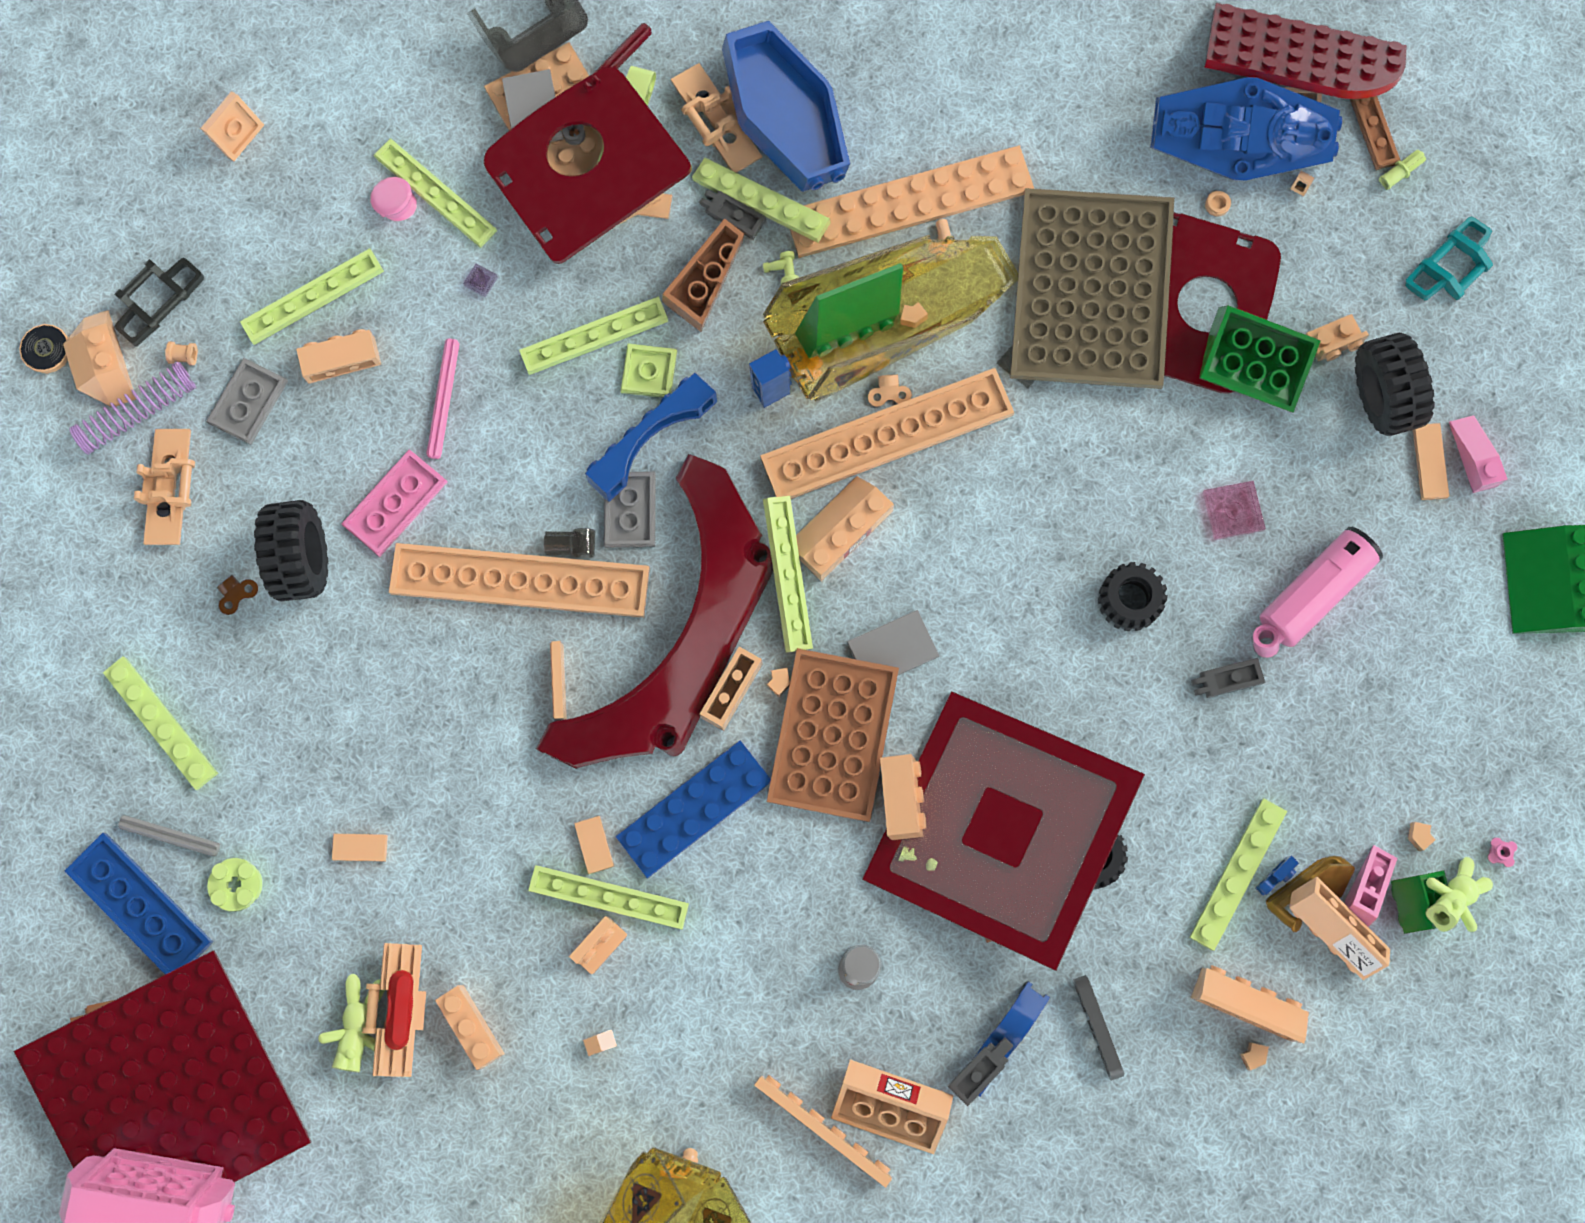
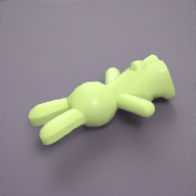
(1455, 898)
(351, 1037)

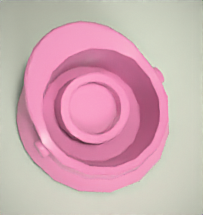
(393, 199)

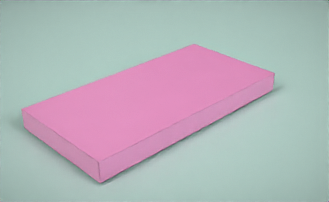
(394, 503)

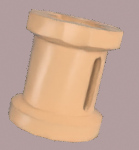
(181, 353)

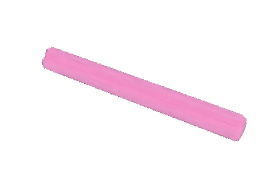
(442, 399)

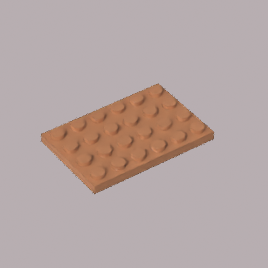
(833, 735)

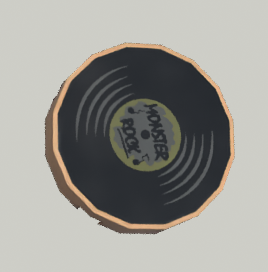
(44, 349)

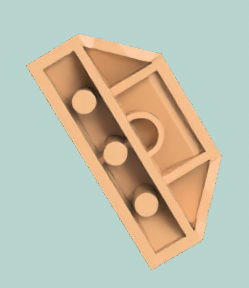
(98, 360)

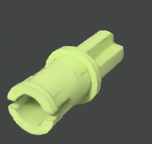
(1402, 169)

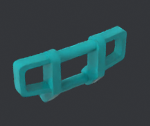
(1445, 278)

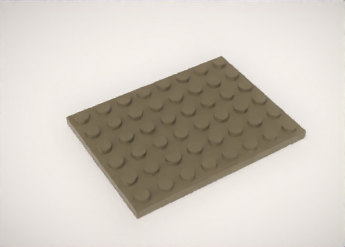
(1093, 288)

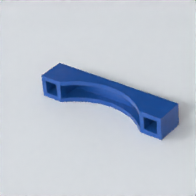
(687, 402)

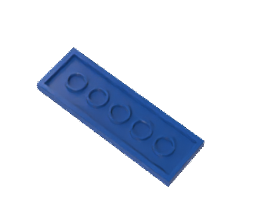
(693, 809)
(138, 905)

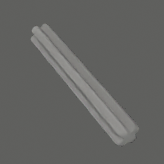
(169, 835)

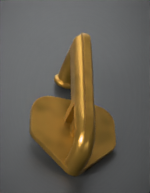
(1331, 870)

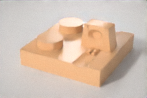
(232, 126)

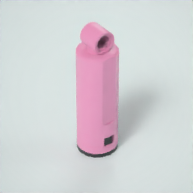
(1316, 591)

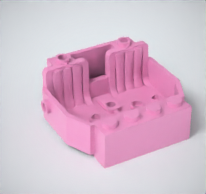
(145, 1190)

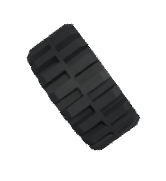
(1394, 384)
(291, 550)

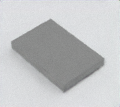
(528, 93)
(247, 401)
(631, 513)
(896, 644)

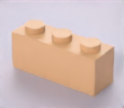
(338, 356)
(731, 688)
(902, 797)
(469, 1027)

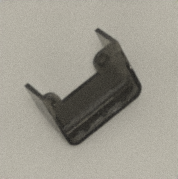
(515, 54)

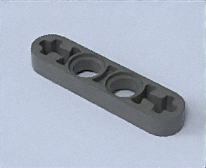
(1098, 1027)

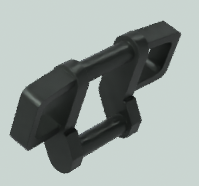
(153, 321)

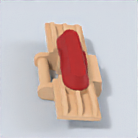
(404, 1013)

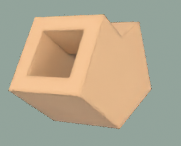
(1306, 179)
(913, 315)
(780, 681)
(1420, 835)
(599, 1043)
(1254, 1056)

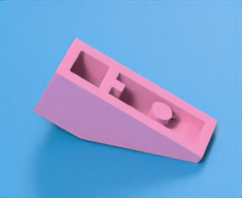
(1477, 454)
(1371, 885)

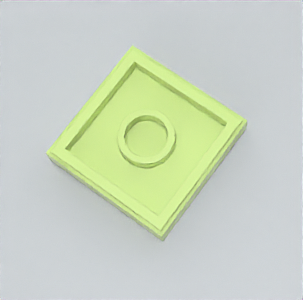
(648, 370)

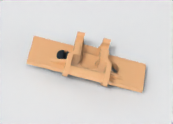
(702, 96)
(159, 484)

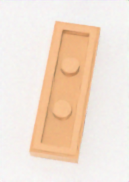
(1431, 462)
(558, 680)

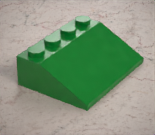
(851, 312)
(1258, 358)
(1546, 579)

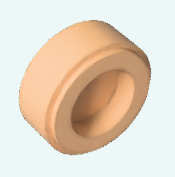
(1217, 203)

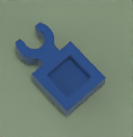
(1283, 871)

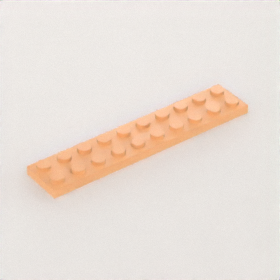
(918, 199)
(887, 435)
(519, 580)

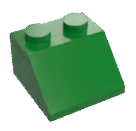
(1414, 899)

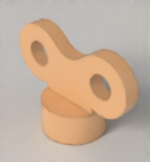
(889, 390)

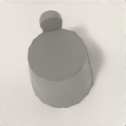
(859, 967)

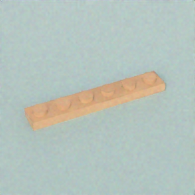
(833, 1136)

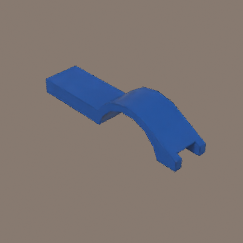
(1018, 1019)

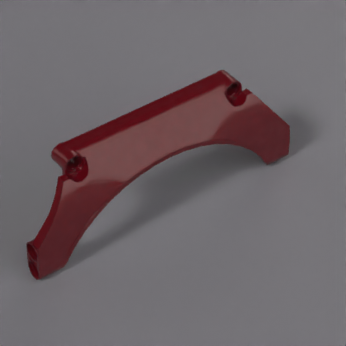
(678, 689)

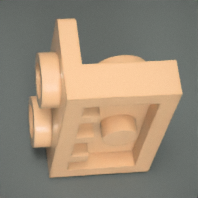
(1337, 337)
(598, 945)

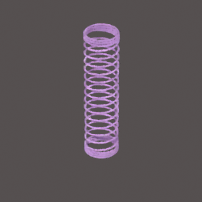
(81, 438)

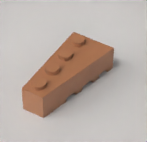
(701, 280)

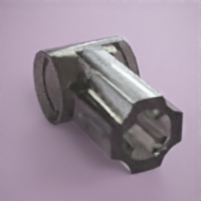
(573, 543)

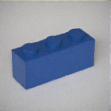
(770, 377)

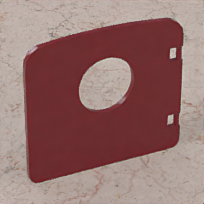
(634, 169)
(1213, 251)

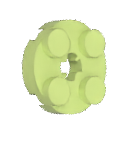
(223, 874)

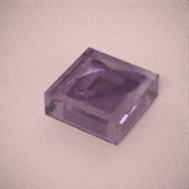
(480, 280)

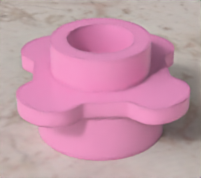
(1495, 855)

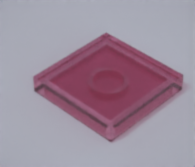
(1234, 510)

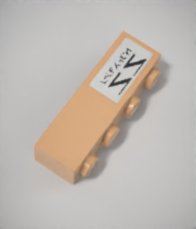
(1339, 928)

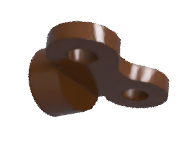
(234, 592)

